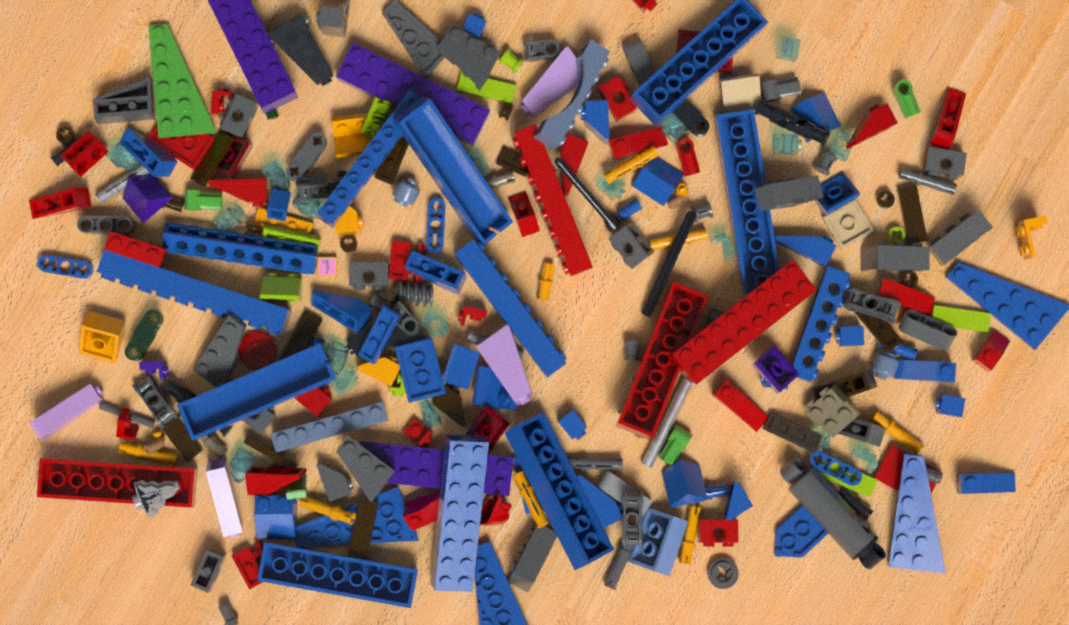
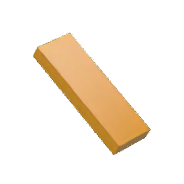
(291, 222)

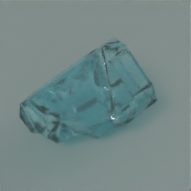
(673, 128)
(122, 157)
(276, 176)
(308, 208)
(337, 355)
(241, 464)

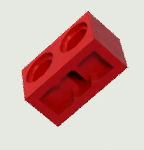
(84, 153)

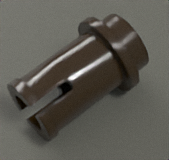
(175, 204)

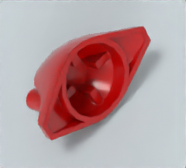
(495, 511)

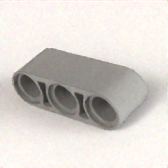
(615, 486)

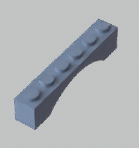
(589, 63)
(329, 427)

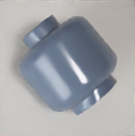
(406, 191)
(885, 365)

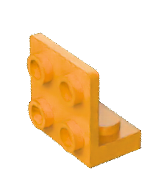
(348, 135)
(1023, 232)

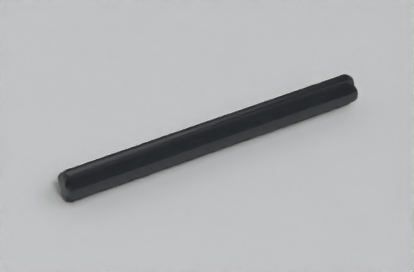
(669, 263)

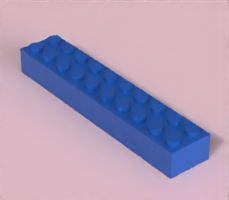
(742, 175)
(193, 291)

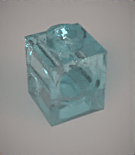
(788, 49)
(786, 144)
(836, 151)
(475, 155)
(431, 316)

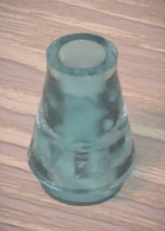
(429, 414)

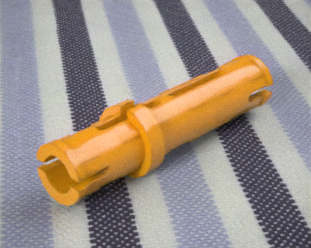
(631, 164)
(667, 241)
(898, 433)
(139, 452)
(335, 512)
(540, 519)
(689, 535)

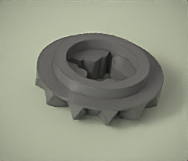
(732, 574)

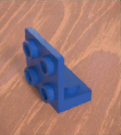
(490, 391)

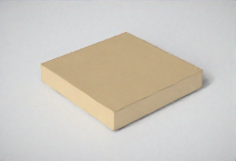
(740, 93)
(848, 224)

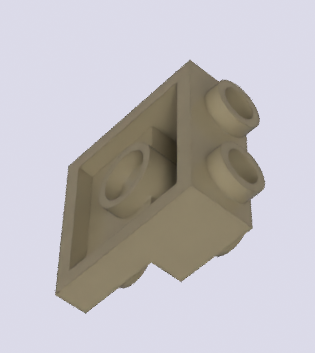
(832, 410)

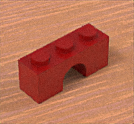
(136, 249)

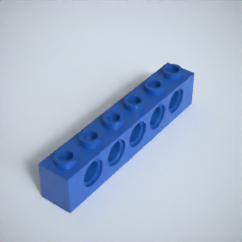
(841, 280)

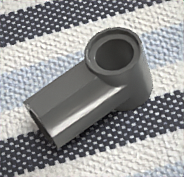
(774, 89)

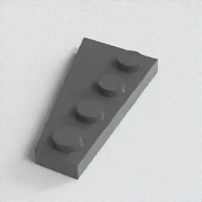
(415, 38)
(221, 353)

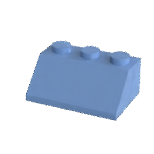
(660, 542)

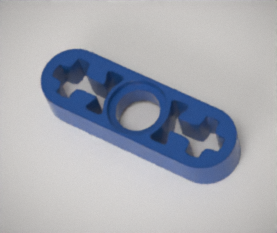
(440, 212)
(80, 264)
(845, 479)

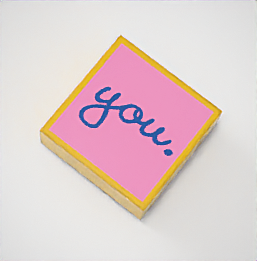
(327, 267)

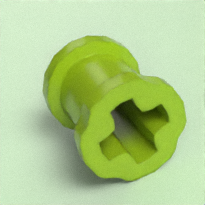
(511, 61)

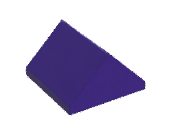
(145, 196)
(775, 369)

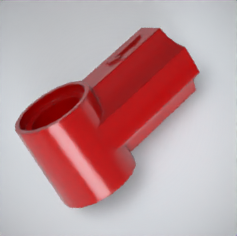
(687, 159)

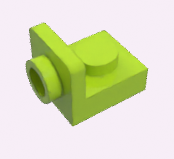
(398, 391)

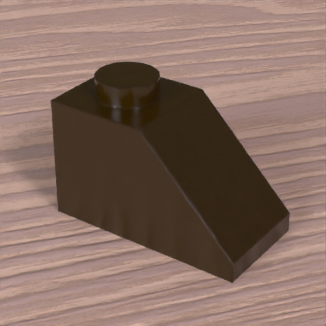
(451, 405)

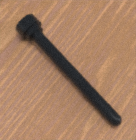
(611, 222)

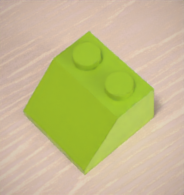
(281, 288)

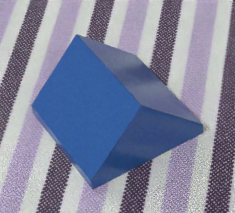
(818, 111)
(657, 180)
(836, 193)
(460, 367)
(684, 484)
(737, 502)

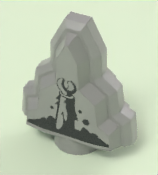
(153, 495)

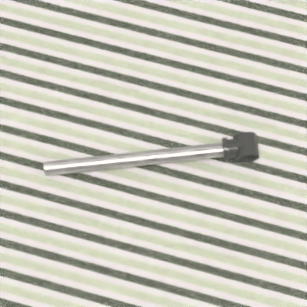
(672, 411)

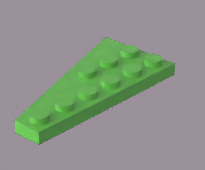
(176, 96)

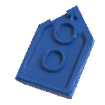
(798, 534)

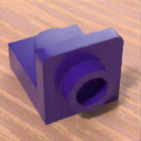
(151, 367)

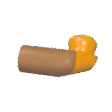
(680, 196)
(157, 443)

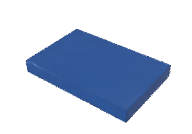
(420, 370)

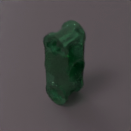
(144, 335)

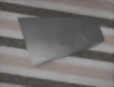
(333, 17)
(468, 54)
(126, 104)
(788, 193)
(959, 237)
(895, 257)
(365, 467)
(532, 557)

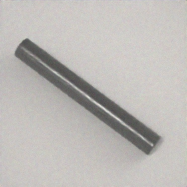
(136, 418)

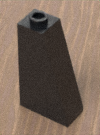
(301, 47)
(397, 337)

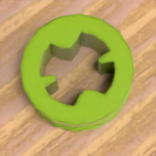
(896, 229)

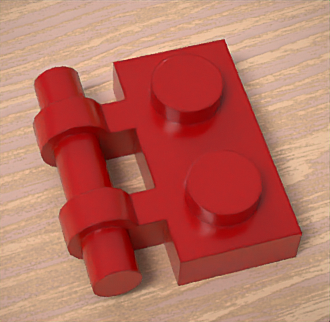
(399, 257)
(248, 565)

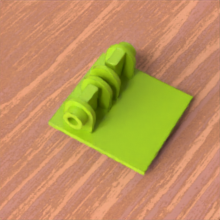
(376, 117)

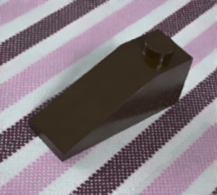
(852, 384)

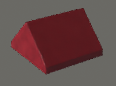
(234, 157)
(488, 425)

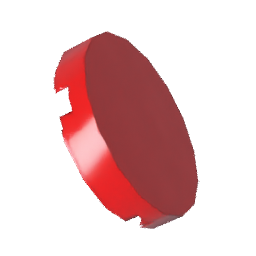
(257, 350)

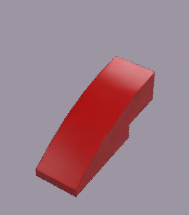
(906, 296)

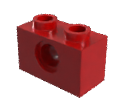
(611, 88)
(706, 529)

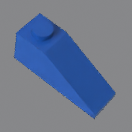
(149, 154)
(811, 247)
(436, 272)
(344, 309)
(926, 371)
(986, 483)
(603, 505)

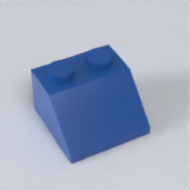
(597, 118)
(275, 517)

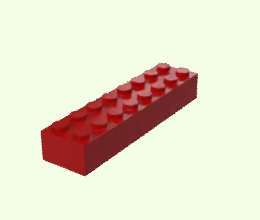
(553, 202)
(742, 322)
(657, 370)
(110, 481)

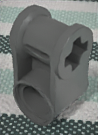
(539, 50)
(405, 318)

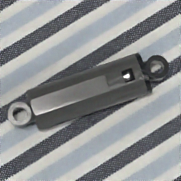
(833, 513)

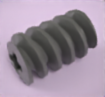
(413, 293)

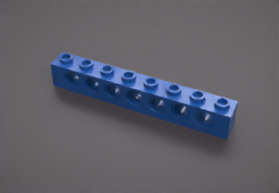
(364, 166)
(240, 248)

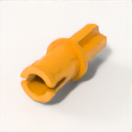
(546, 281)

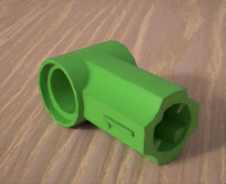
(906, 101)
(197, 200)
(676, 442)

